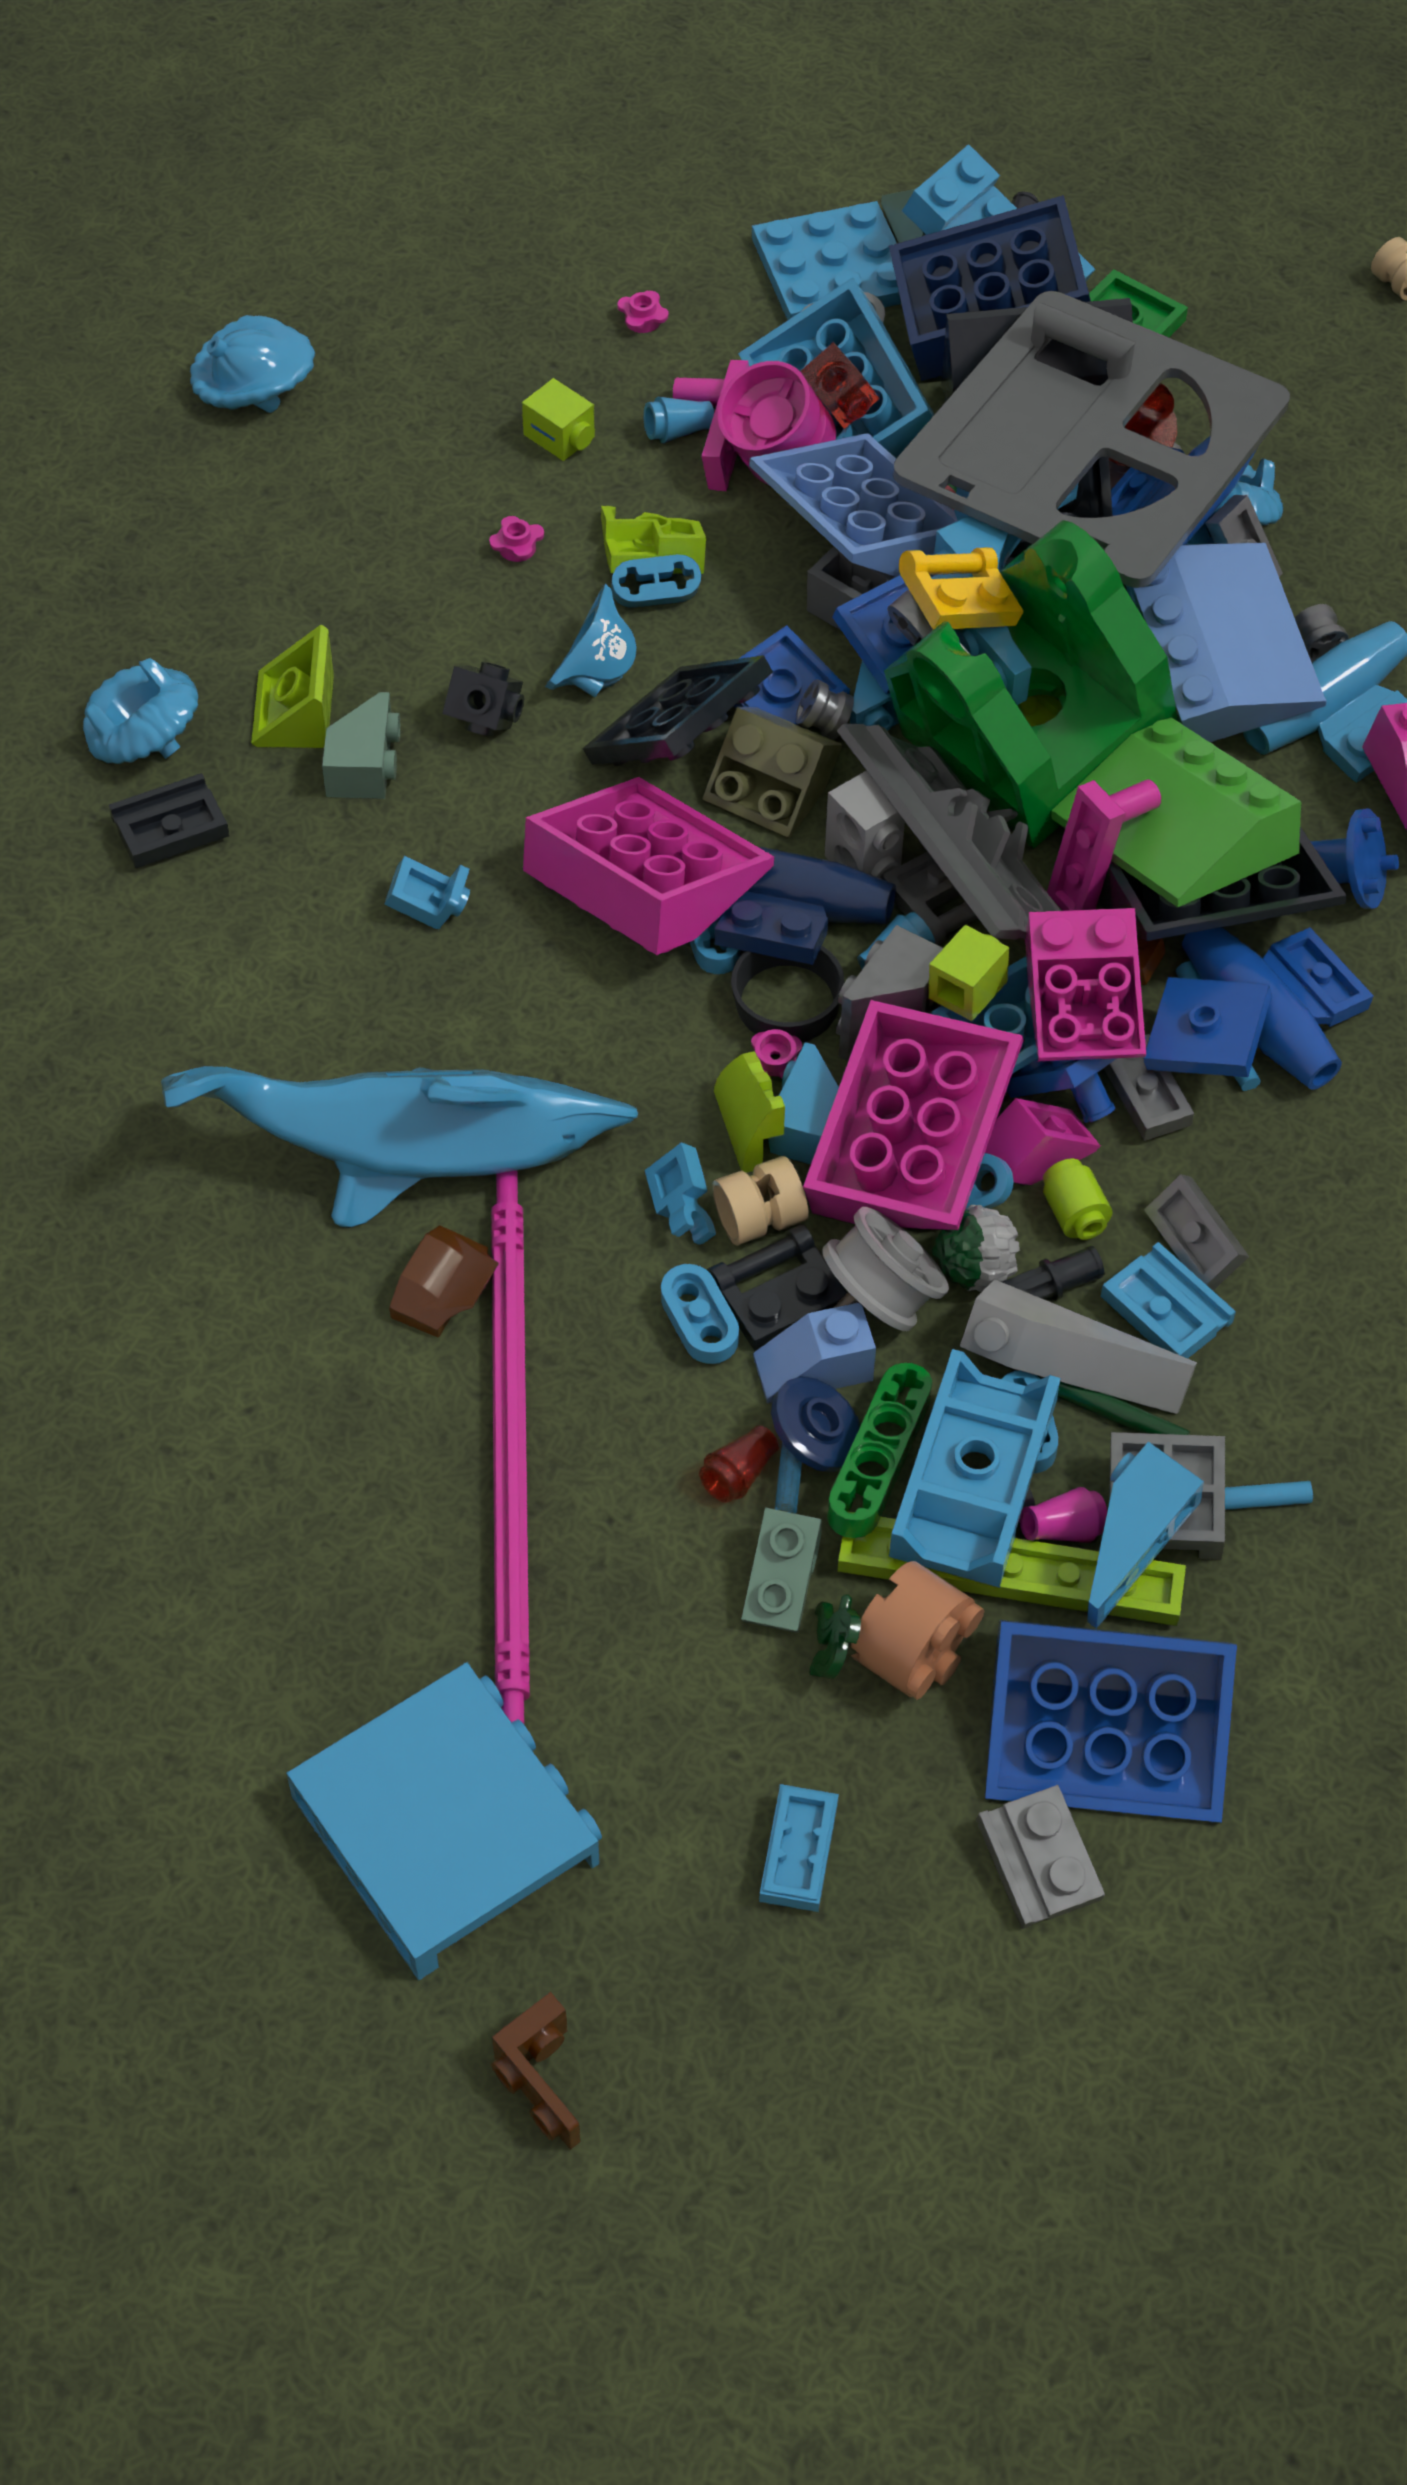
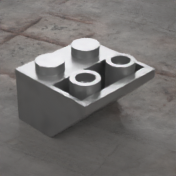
(893, 974)

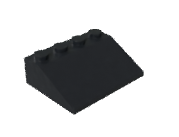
(1282, 889)

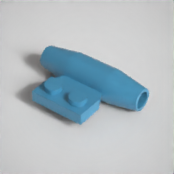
(1353, 698)

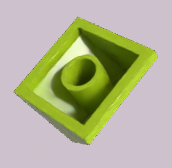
(295, 695)

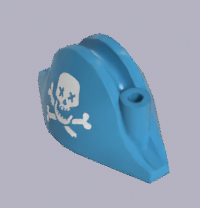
(600, 651)

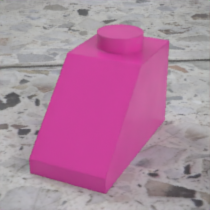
(1037, 1136)

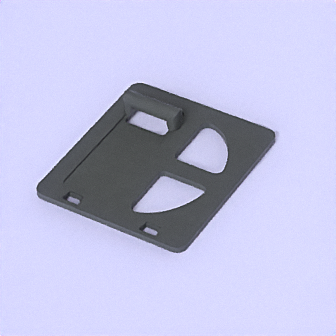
(1030, 433)

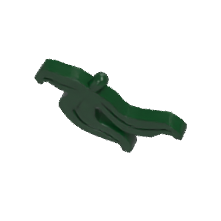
(835, 1631)

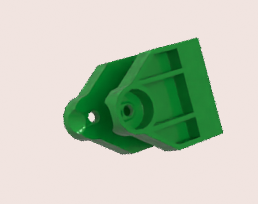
(1082, 648)

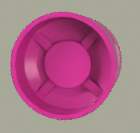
(772, 411)

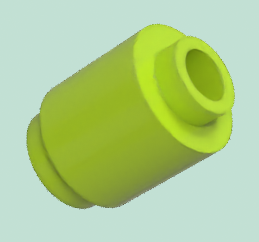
(1076, 1199)

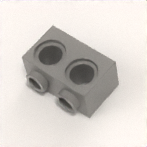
(863, 827)

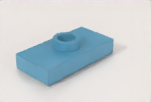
(799, 1848)

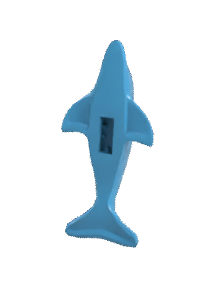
(410, 1124)

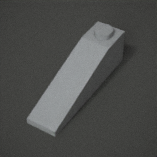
(1082, 1352)

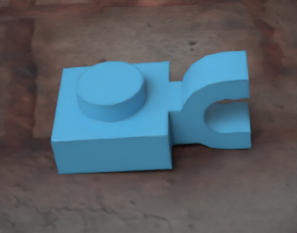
(675, 1186)

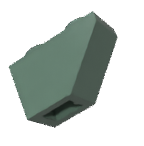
(359, 752)

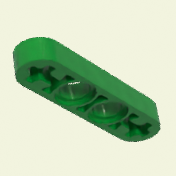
(875, 1447)

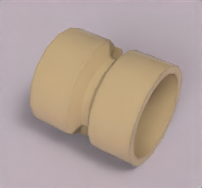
(742, 1206)

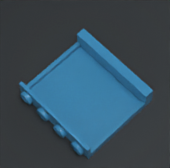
(442, 1814)

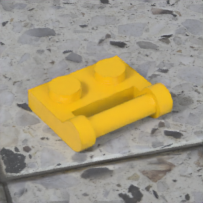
(962, 602)

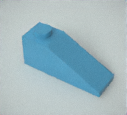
(1145, 1510)

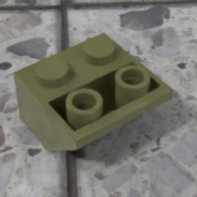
(771, 770)

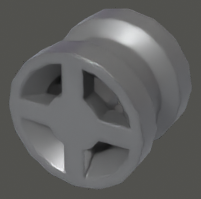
(1320, 630)
(824, 709)

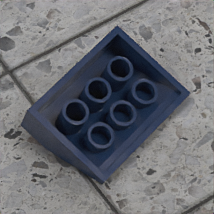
(984, 268)

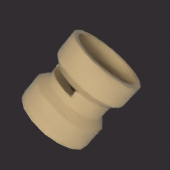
(1391, 265)

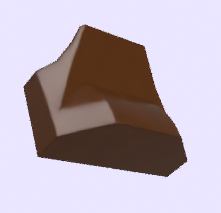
(441, 1280)

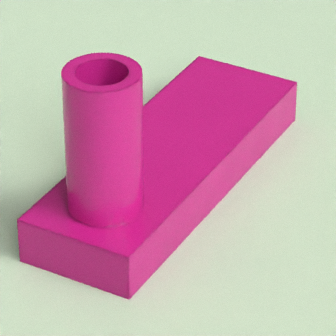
(717, 454)
(1092, 838)

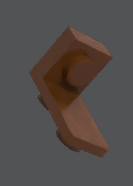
(537, 2036)

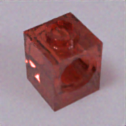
(834, 371)

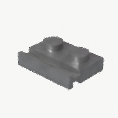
(1040, 1856)

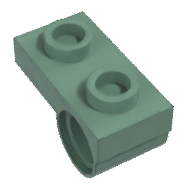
(782, 1570)

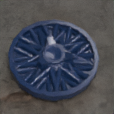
(814, 1423)

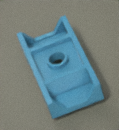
(961, 194)
(962, 1515)

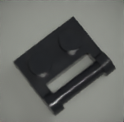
(784, 1299)

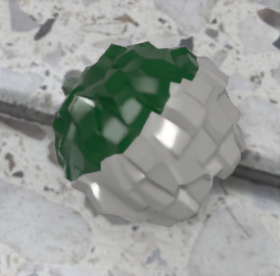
(979, 1249)

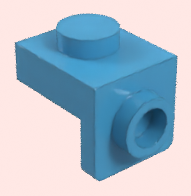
(427, 893)

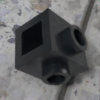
(484, 698)

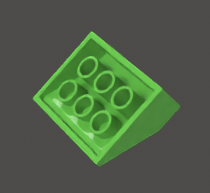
(1212, 820)

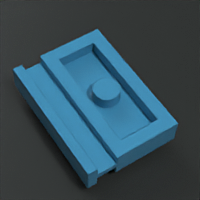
(1167, 1302)

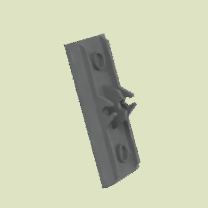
(955, 829)

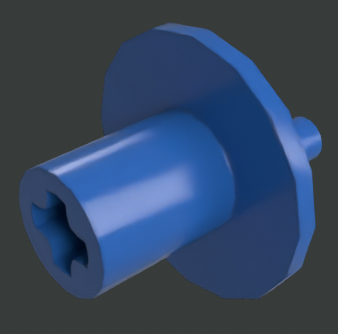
(1360, 858)

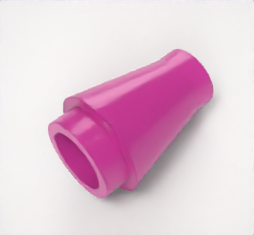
(1067, 1517)

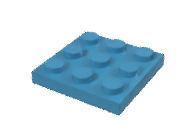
(825, 249)

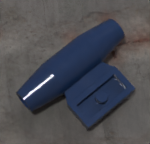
(795, 900)

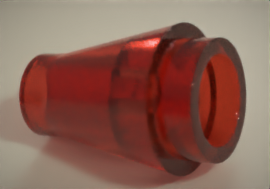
(735, 1466)

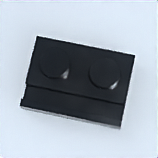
(168, 820)

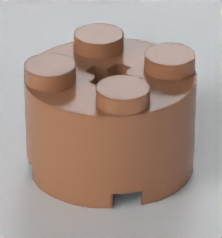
(916, 1630)

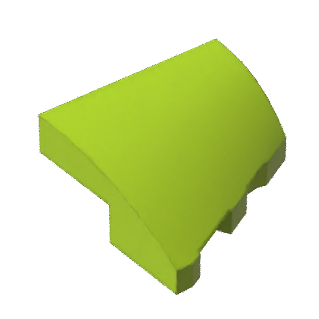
(651, 537)
(749, 1108)

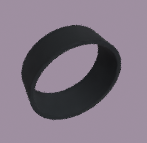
(824, 966)

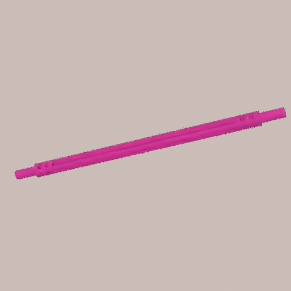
(509, 1450)

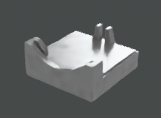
(1206, 1459)

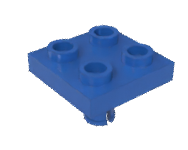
(1076, 1075)

